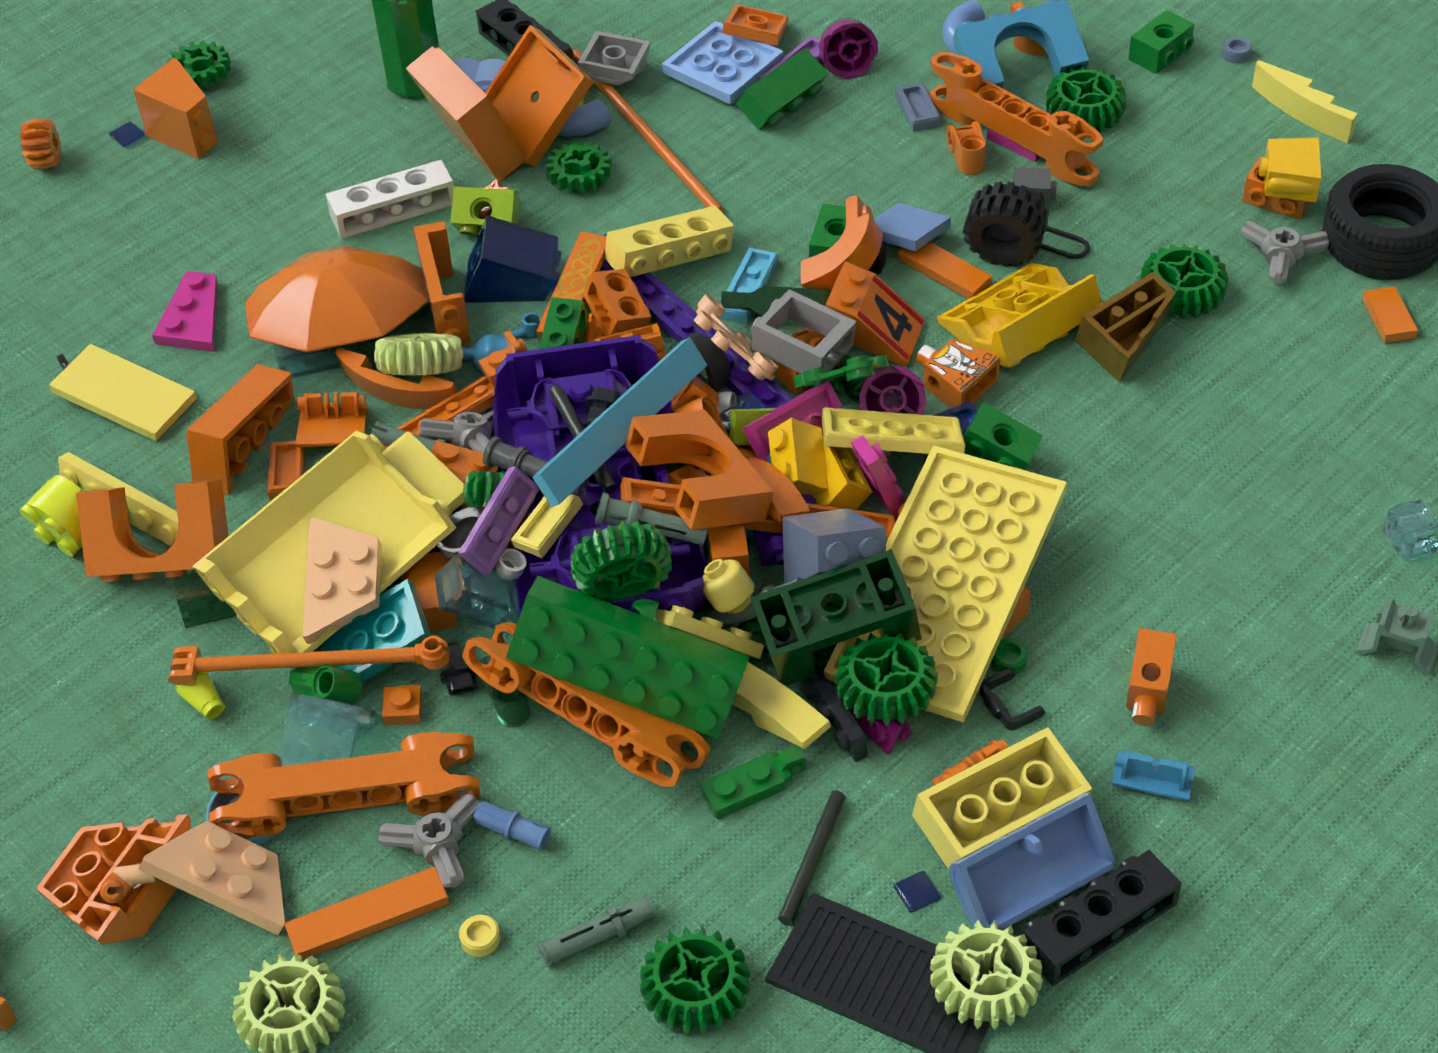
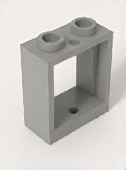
(795, 353)

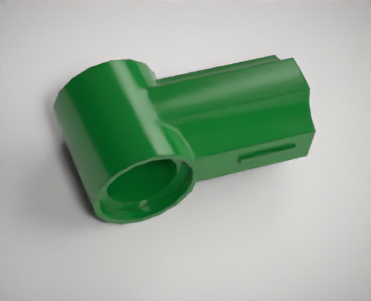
(327, 683)

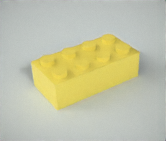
(998, 796)

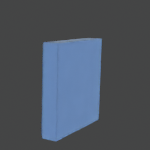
(911, 226)

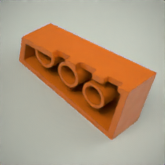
(238, 424)

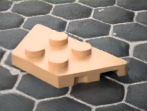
(340, 577)
(223, 873)

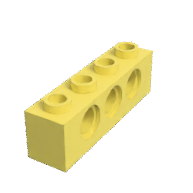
(669, 241)

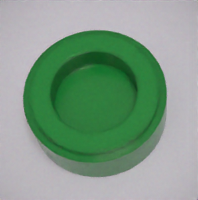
(1010, 654)

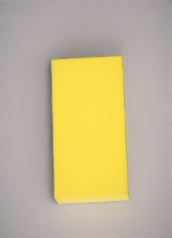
(545, 525)

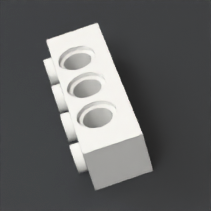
(390, 199)

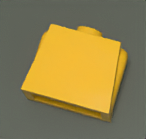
(1292, 168)

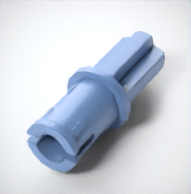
(512, 825)

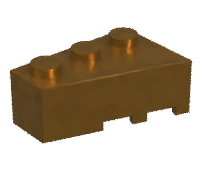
(1125, 324)

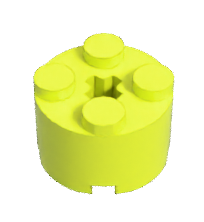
(55, 514)

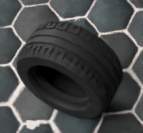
(1377, 249)

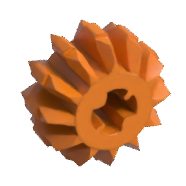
(40, 143)

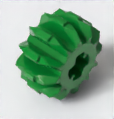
(480, 487)

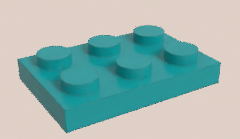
(394, 624)

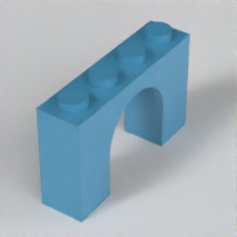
(1047, 24)

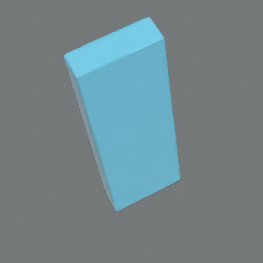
(751, 275)

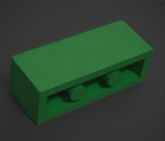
(783, 89)

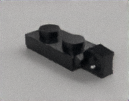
(847, 730)

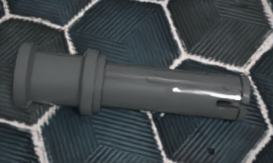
(506, 456)

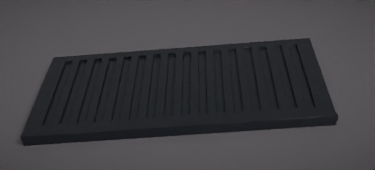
(871, 977)

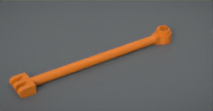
(187, 660)

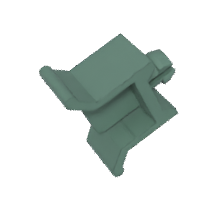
(1402, 631)

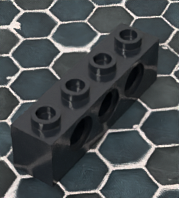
(505, 25)
(1155, 894)

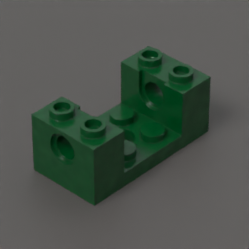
(797, 624)

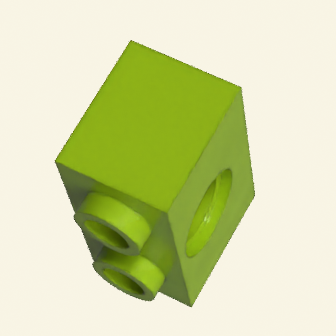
(470, 201)

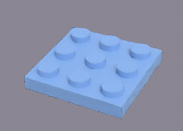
(721, 63)

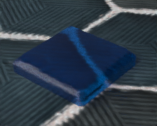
(126, 134)
(917, 891)

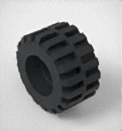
(1005, 223)

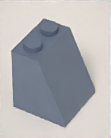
(828, 541)

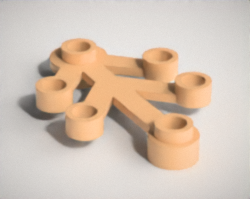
(710, 317)

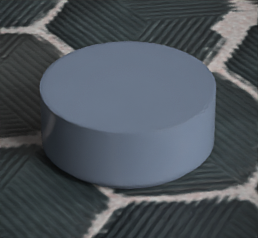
(1236, 50)

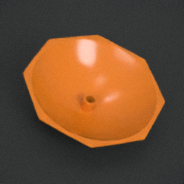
(335, 299)

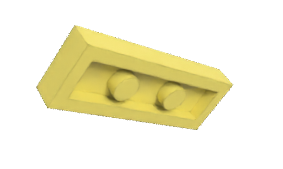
(710, 630)

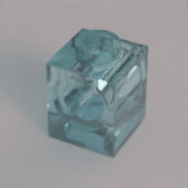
(1412, 530)

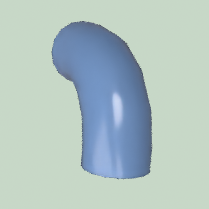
(967, 11)
(586, 120)

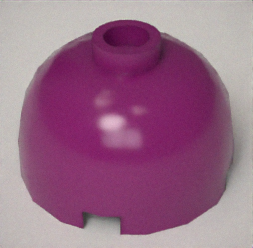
(848, 48)
(893, 391)

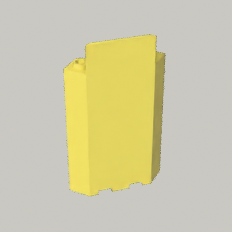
(360, 485)

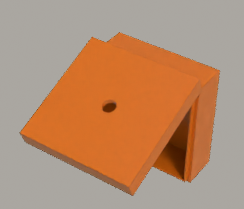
(504, 122)

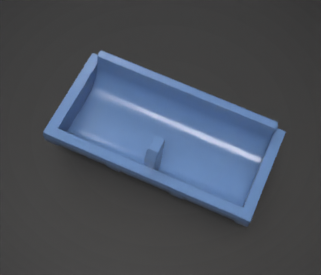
(1033, 865)

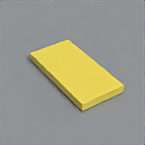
(123, 392)
(891, 430)

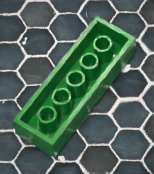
(627, 657)

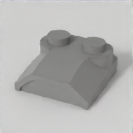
(614, 58)

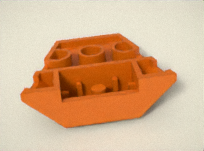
(89, 859)

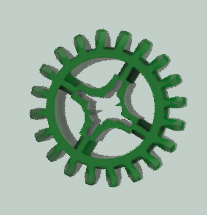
(1088, 95)
(1192, 274)
(621, 561)
(886, 678)
(684, 1000)

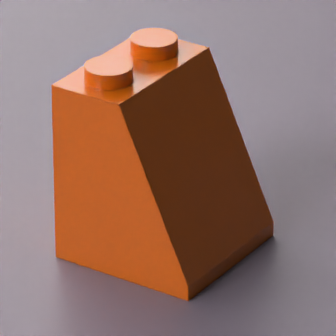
(176, 110)

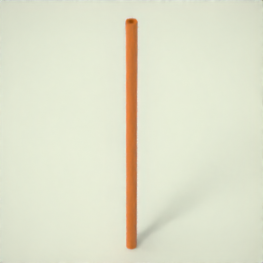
(654, 141)

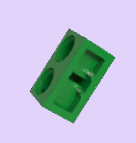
(564, 323)

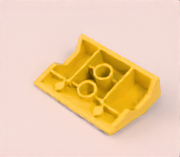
(1022, 312)

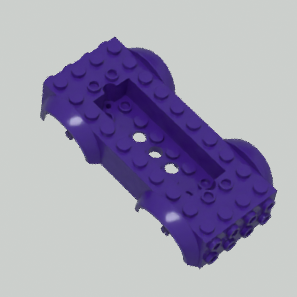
(529, 418)

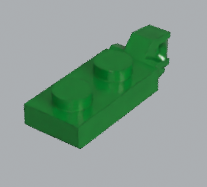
(751, 781)

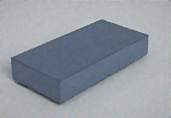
(918, 107)

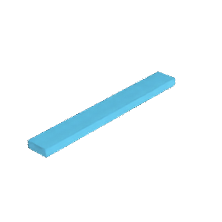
(611, 428)

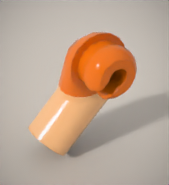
(121, 882)

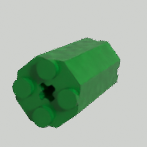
(404, 34)

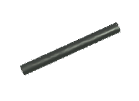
(576, 427)
(811, 858)

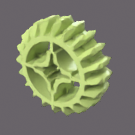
(418, 354)
(292, 986)
(996, 994)

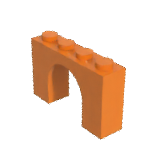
(692, 437)
(114, 551)

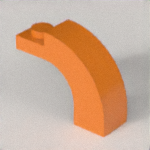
(857, 246)

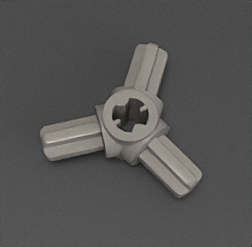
(1282, 247)
(467, 431)
(435, 838)

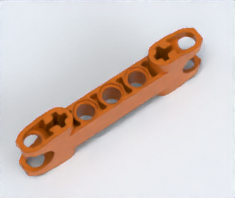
(1052, 136)
(635, 735)
(279, 792)

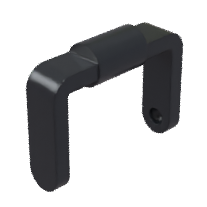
(998, 709)

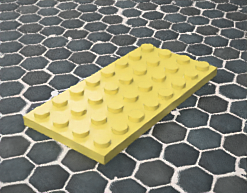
(965, 560)

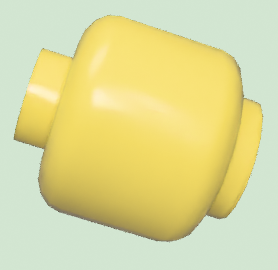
(727, 586)

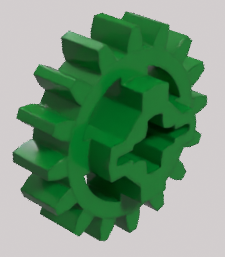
(204, 62)
(579, 167)

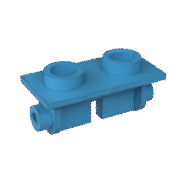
(1153, 776)

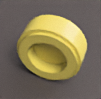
(479, 935)

